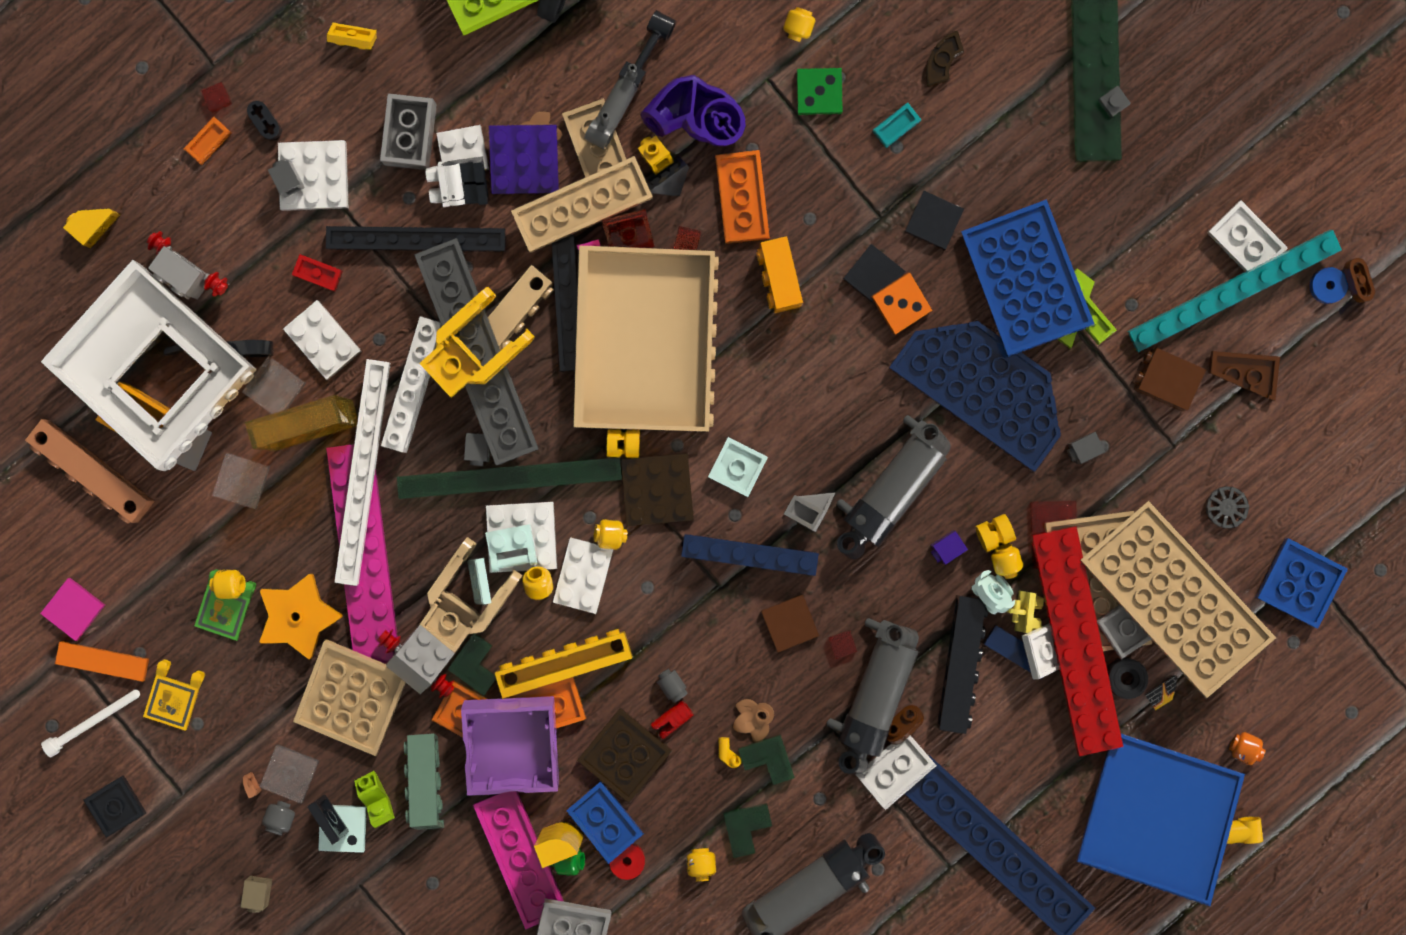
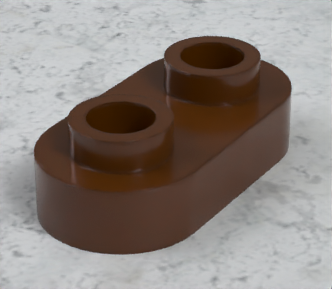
(1359, 280)
(905, 725)

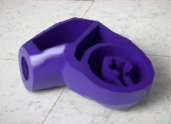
(698, 108)

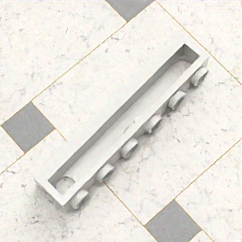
(411, 388)

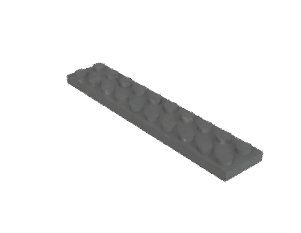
(497, 400)

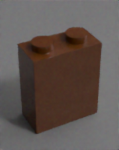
(1168, 379)

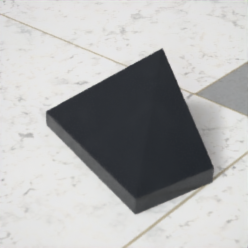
(670, 180)

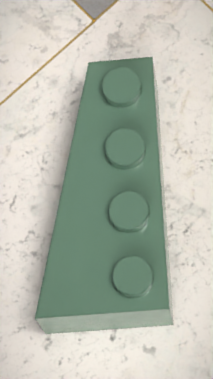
(423, 782)

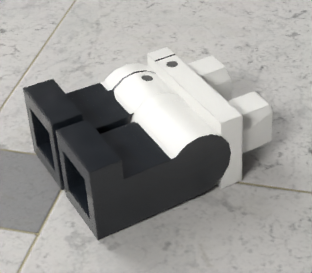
(459, 182)

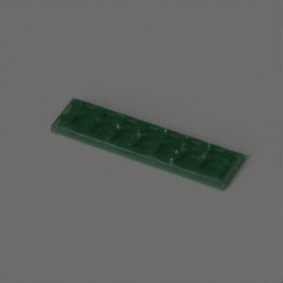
(1094, 75)

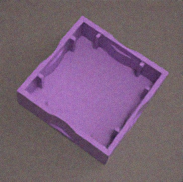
(510, 745)

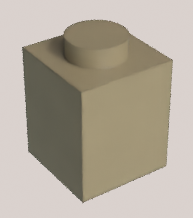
(256, 893)

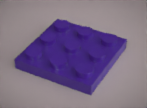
(523, 159)

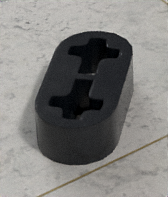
(260, 123)

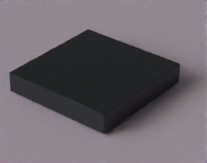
(934, 220)
(873, 272)
(114, 806)
(328, 819)

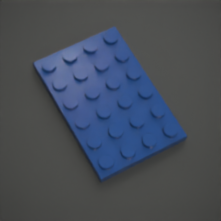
(1027, 278)

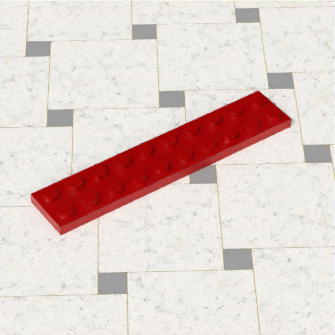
(1077, 641)

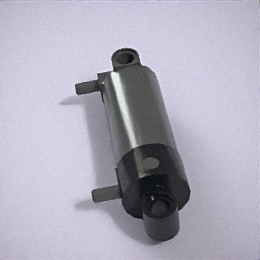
(895, 488)
(878, 695)
(814, 887)

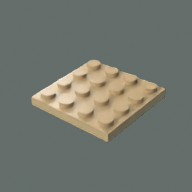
(350, 698)

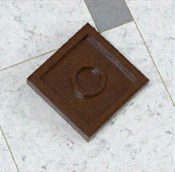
(790, 623)

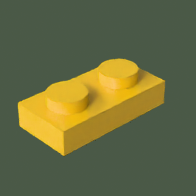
(351, 36)

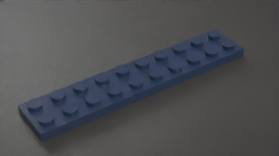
(1000, 851)

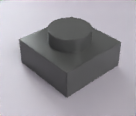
(1114, 101)

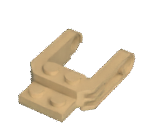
(451, 617)

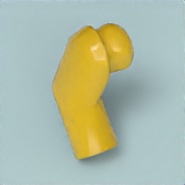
(726, 755)

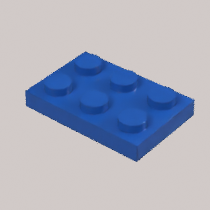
(605, 822)

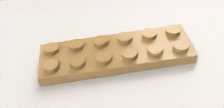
(582, 204)

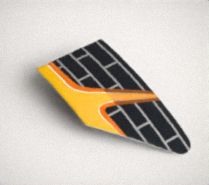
(1163, 693)

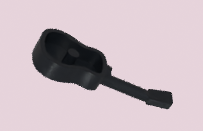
(245, 348)

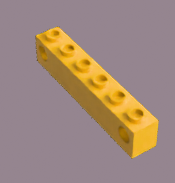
(563, 664)

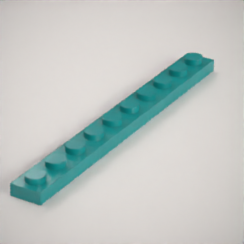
(1234, 290)

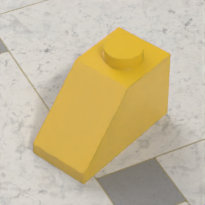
(90, 225)

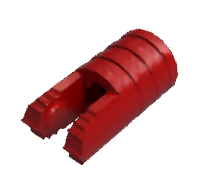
(676, 716)

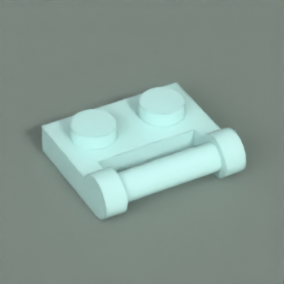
(509, 540)

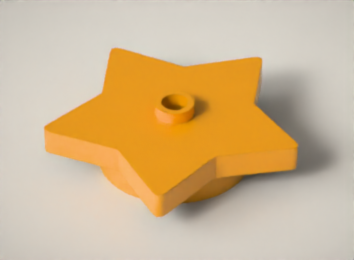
(313, 613)

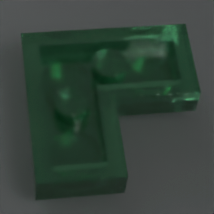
(468, 665)
(769, 752)
(741, 823)

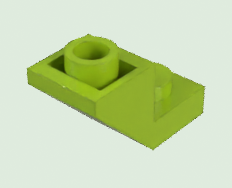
(374, 798)

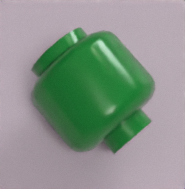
(571, 865)

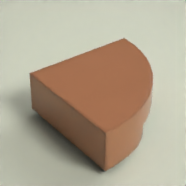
(251, 785)

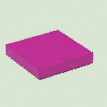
(72, 609)

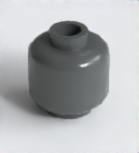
(278, 818)

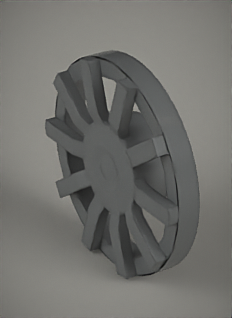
(1227, 507)

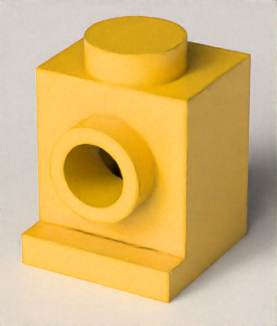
(655, 154)

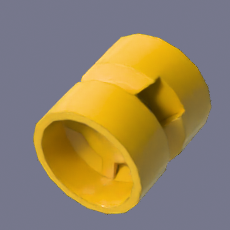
(631, 443)
(996, 532)

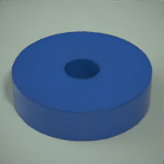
(1321, 292)

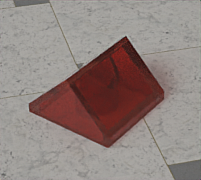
(628, 230)

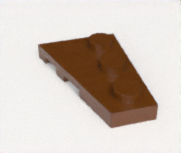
(1247, 371)

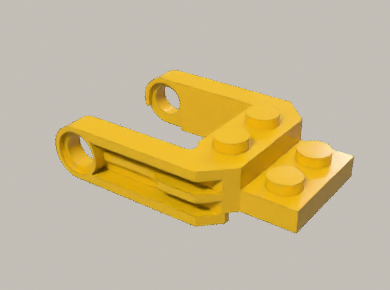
(454, 364)

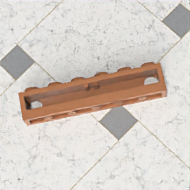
(88, 470)

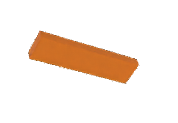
(102, 661)

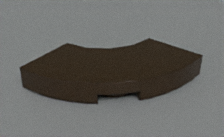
(941, 58)

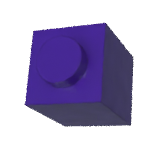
(948, 548)

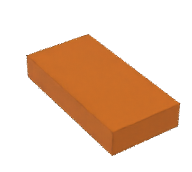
(207, 140)

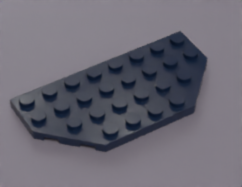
(978, 383)

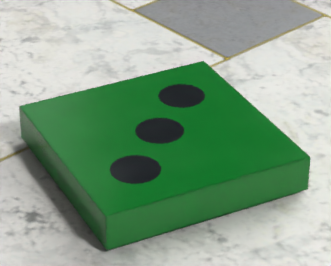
(819, 91)

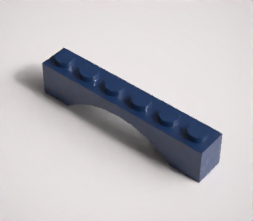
(750, 554)

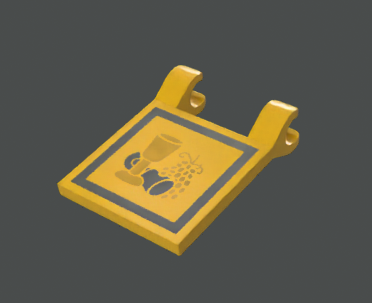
(172, 700)

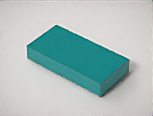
(896, 125)

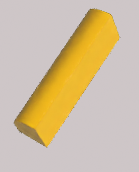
(558, 843)

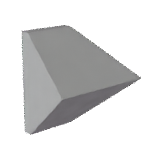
(809, 509)

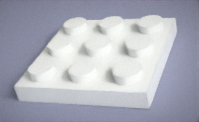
(322, 172)
(542, 526)

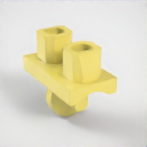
(1024, 612)

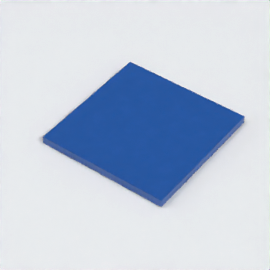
(1161, 819)

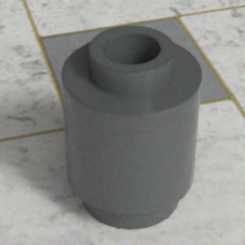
(672, 685)

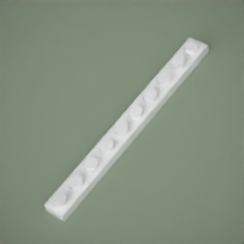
(362, 472)

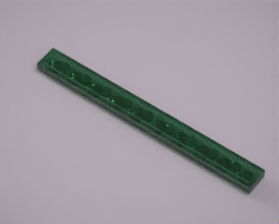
(509, 478)

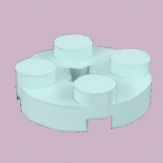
(994, 592)

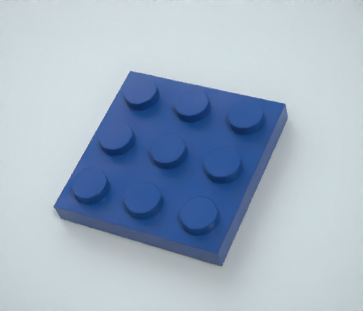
(1301, 583)

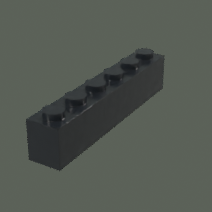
(961, 664)

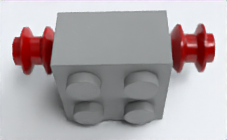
(183, 275)
(419, 660)

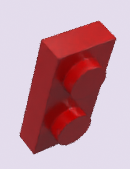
(317, 272)

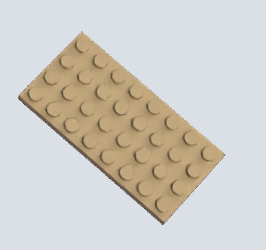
(1177, 599)

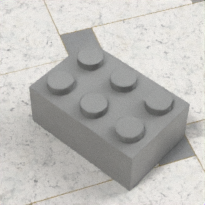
(408, 131)

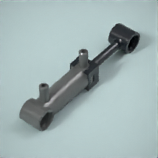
(629, 82)

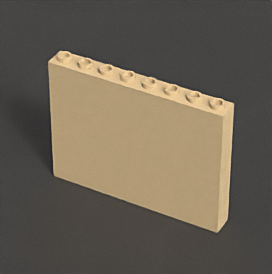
(645, 338)

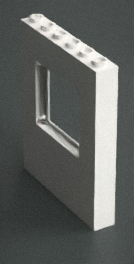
(117, 334)

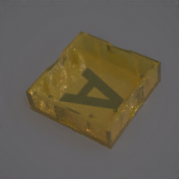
(302, 423)

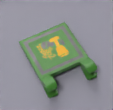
(224, 615)

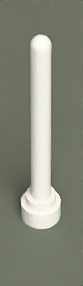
(53, 745)

